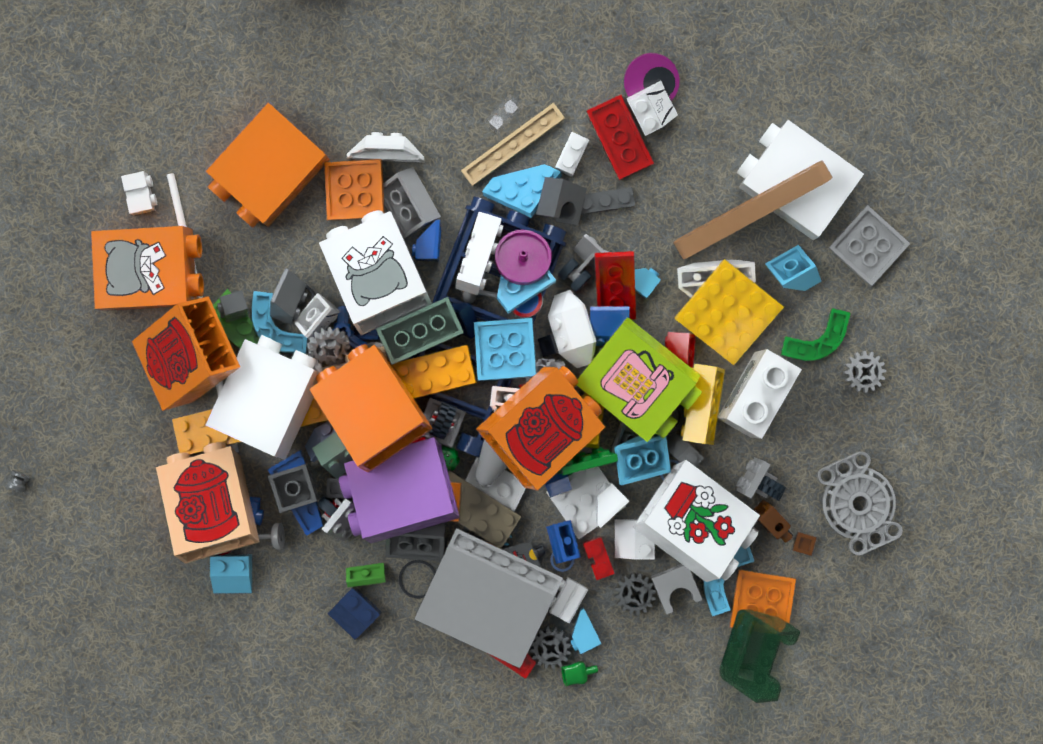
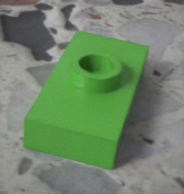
(365, 575)

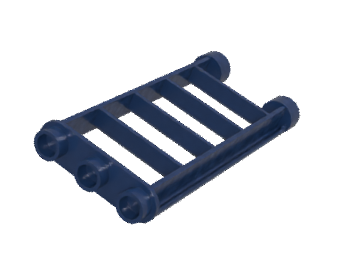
(515, 221)

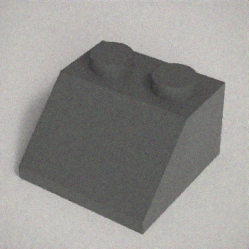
(288, 298)

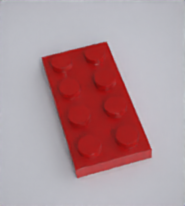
(620, 137)
(616, 280)

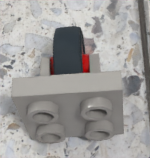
(336, 515)

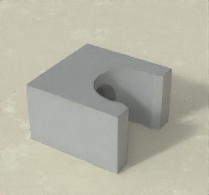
(671, 579)

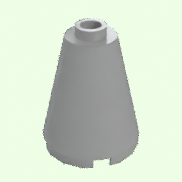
(488, 466)

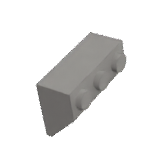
(409, 202)

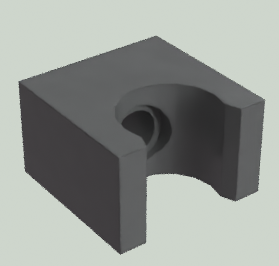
(561, 200)

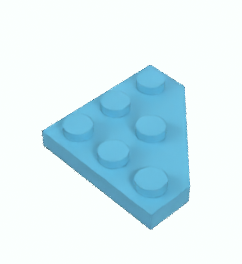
(521, 188)
(514, 295)

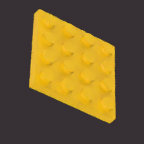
(729, 312)

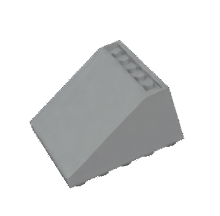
(488, 598)

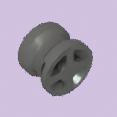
(17, 482)

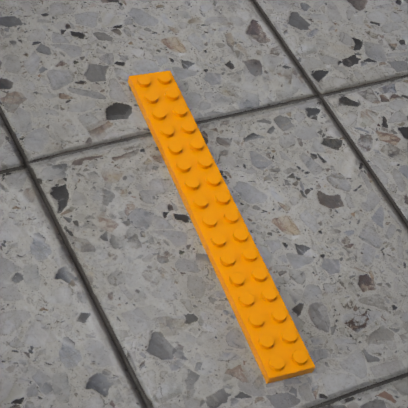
(420, 375)

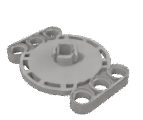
(876, 507)

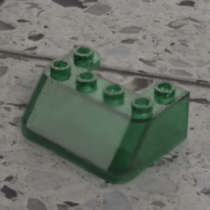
(753, 652)

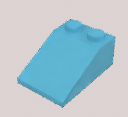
(642, 459)

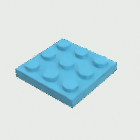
(505, 349)

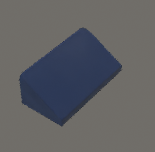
(466, 318)

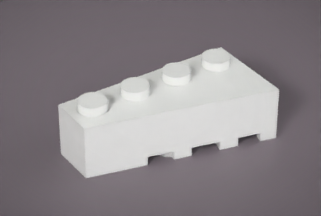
(478, 253)

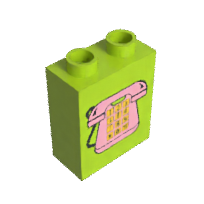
(640, 381)

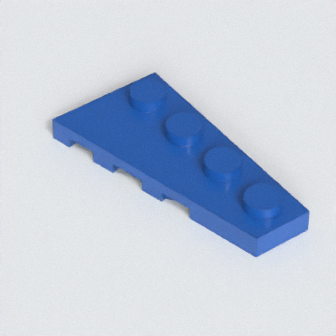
(307, 515)

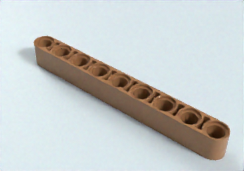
(753, 209)

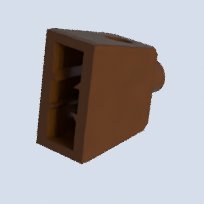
(773, 521)

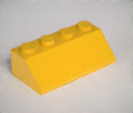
(703, 414)

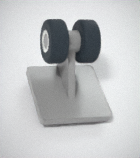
(586, 250)

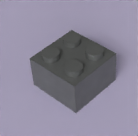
(293, 488)

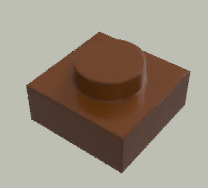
(804, 543)

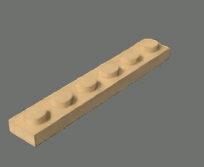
(513, 144)

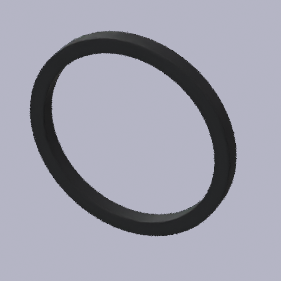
(401, 572)

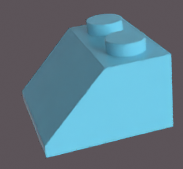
(231, 573)

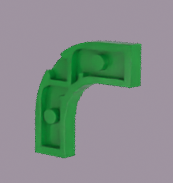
(824, 345)

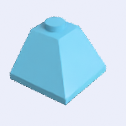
(794, 270)

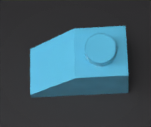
(645, 281)
(584, 634)

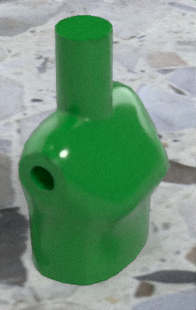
(577, 673)

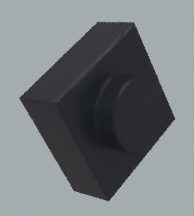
(548, 345)

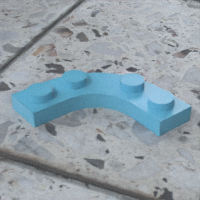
(265, 326)
(714, 589)

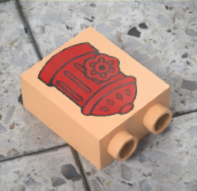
(207, 503)

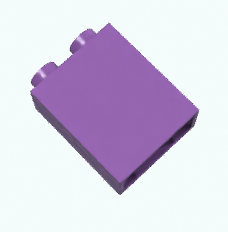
(401, 493)

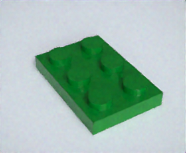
(590, 460)

